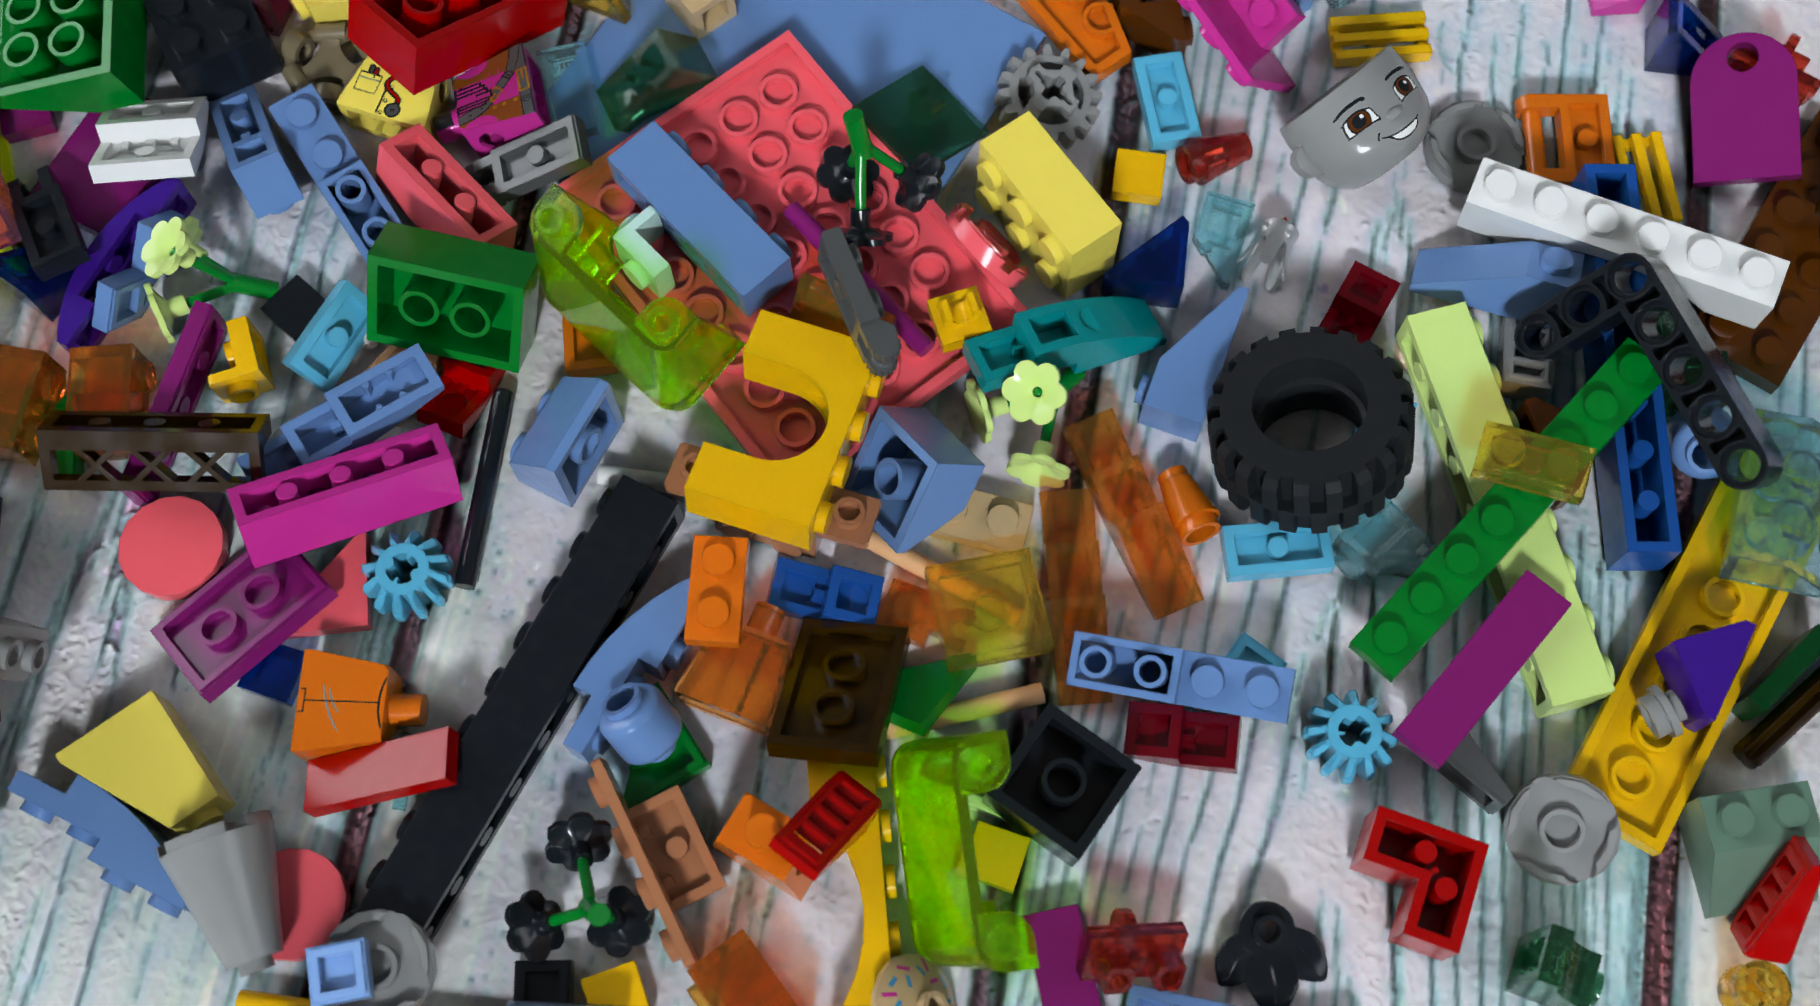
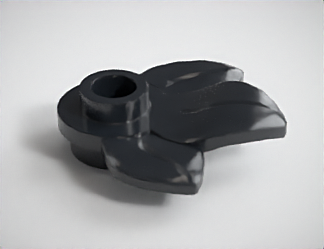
(1270, 965)

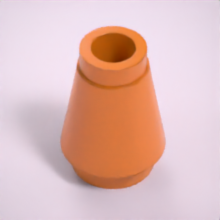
(1188, 506)

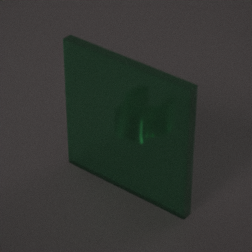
(920, 118)

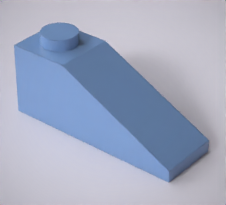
(255, 152)
(1498, 276)
(1185, 375)

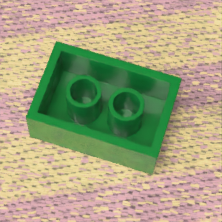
(452, 296)

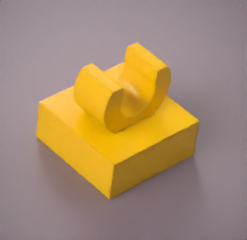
(958, 317)

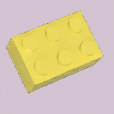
(1046, 205)

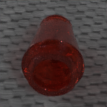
(1211, 156)

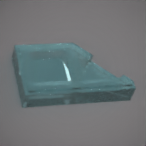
(1222, 233)

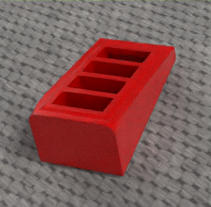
(830, 822)
(1779, 905)

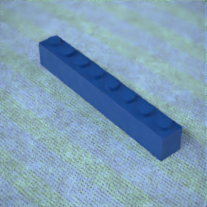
(1636, 464)

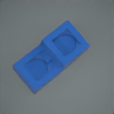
(824, 593)

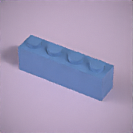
(702, 217)

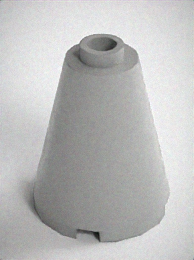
(231, 888)

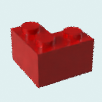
(1436, 875)

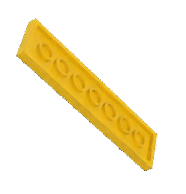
(1652, 776)

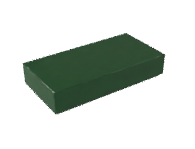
(1779, 676)

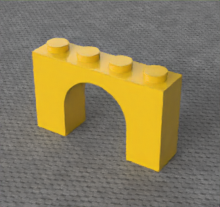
(790, 495)

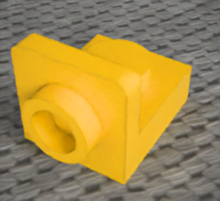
(249, 364)

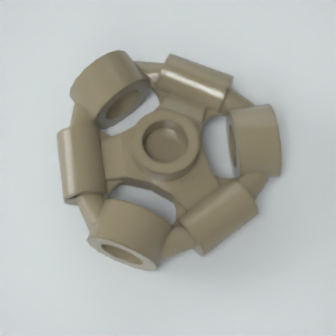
(326, 68)

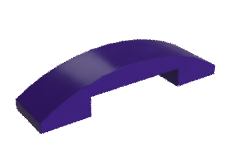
(111, 254)

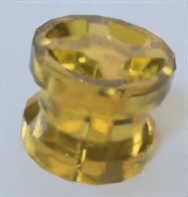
(1738, 988)

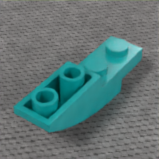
(1066, 334)

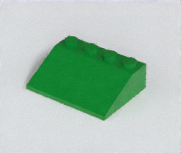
(72, 54)

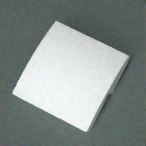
(151, 140)

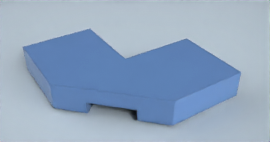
(122, 295)

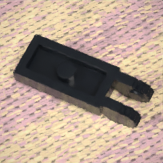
(48, 226)

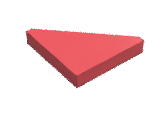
(352, 608)

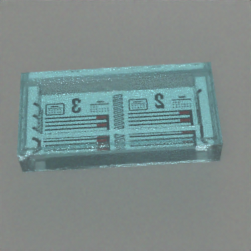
(570, 85)

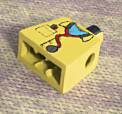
(385, 108)

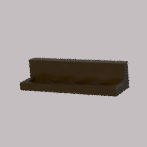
(146, 433)

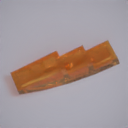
(1132, 515)
(1072, 582)

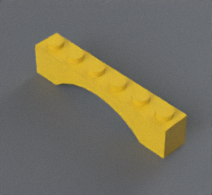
(875, 880)

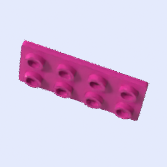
(1246, 35)

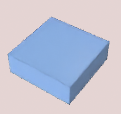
(340, 972)

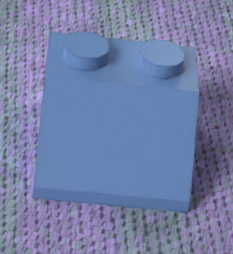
(567, 438)
(915, 472)

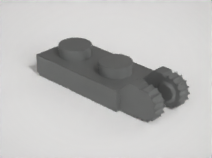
(533, 160)
(858, 305)

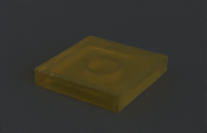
(989, 609)

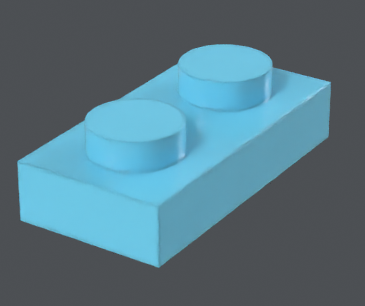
(1165, 100)
(330, 338)
(1266, 552)

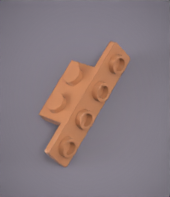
(851, 521)
(668, 852)

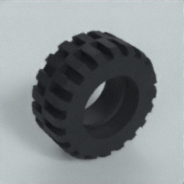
(1306, 374)

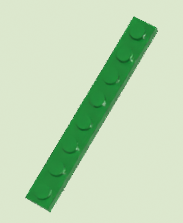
(1499, 520)

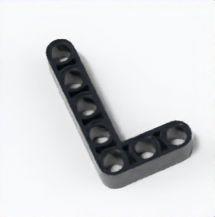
(1665, 354)

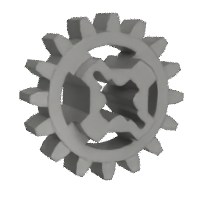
(1054, 78)

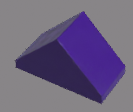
(1703, 668)

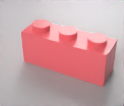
(439, 191)

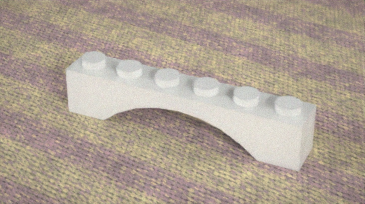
(1710, 270)

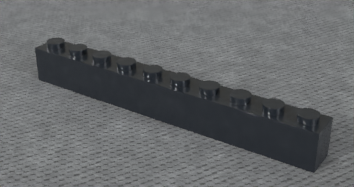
(524, 706)

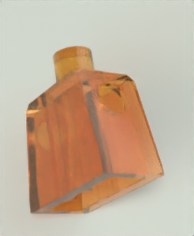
(743, 681)

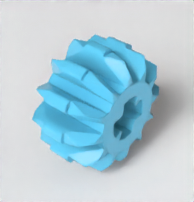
(389, 575)
(1368, 746)

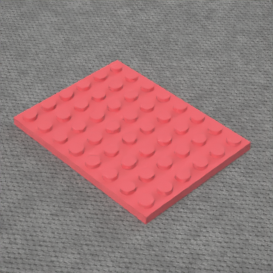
(766, 139)

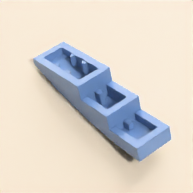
(354, 412)

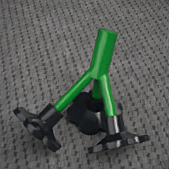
(851, 174)
(615, 920)

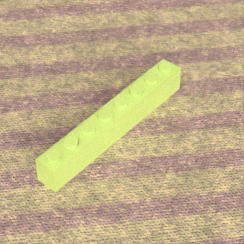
(1457, 397)

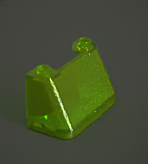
(663, 348)
(939, 855)

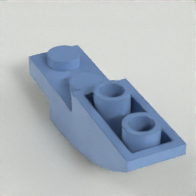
(334, 166)
(644, 643)
(1181, 677)
(118, 832)

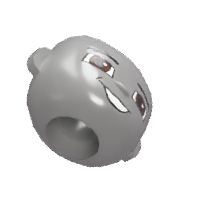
(1360, 124)

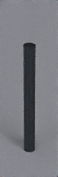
(484, 489)

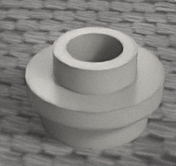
(1662, 712)

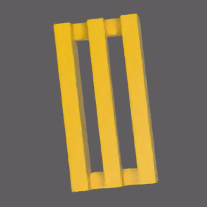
(1378, 31)
(1660, 170)

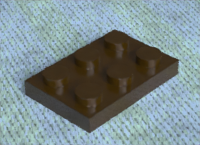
(839, 693)

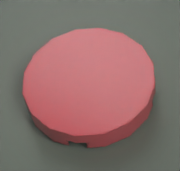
(987, 246)
(173, 547)
(311, 901)

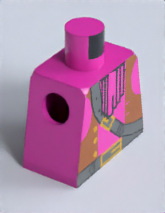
(496, 102)

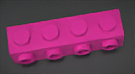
(345, 495)

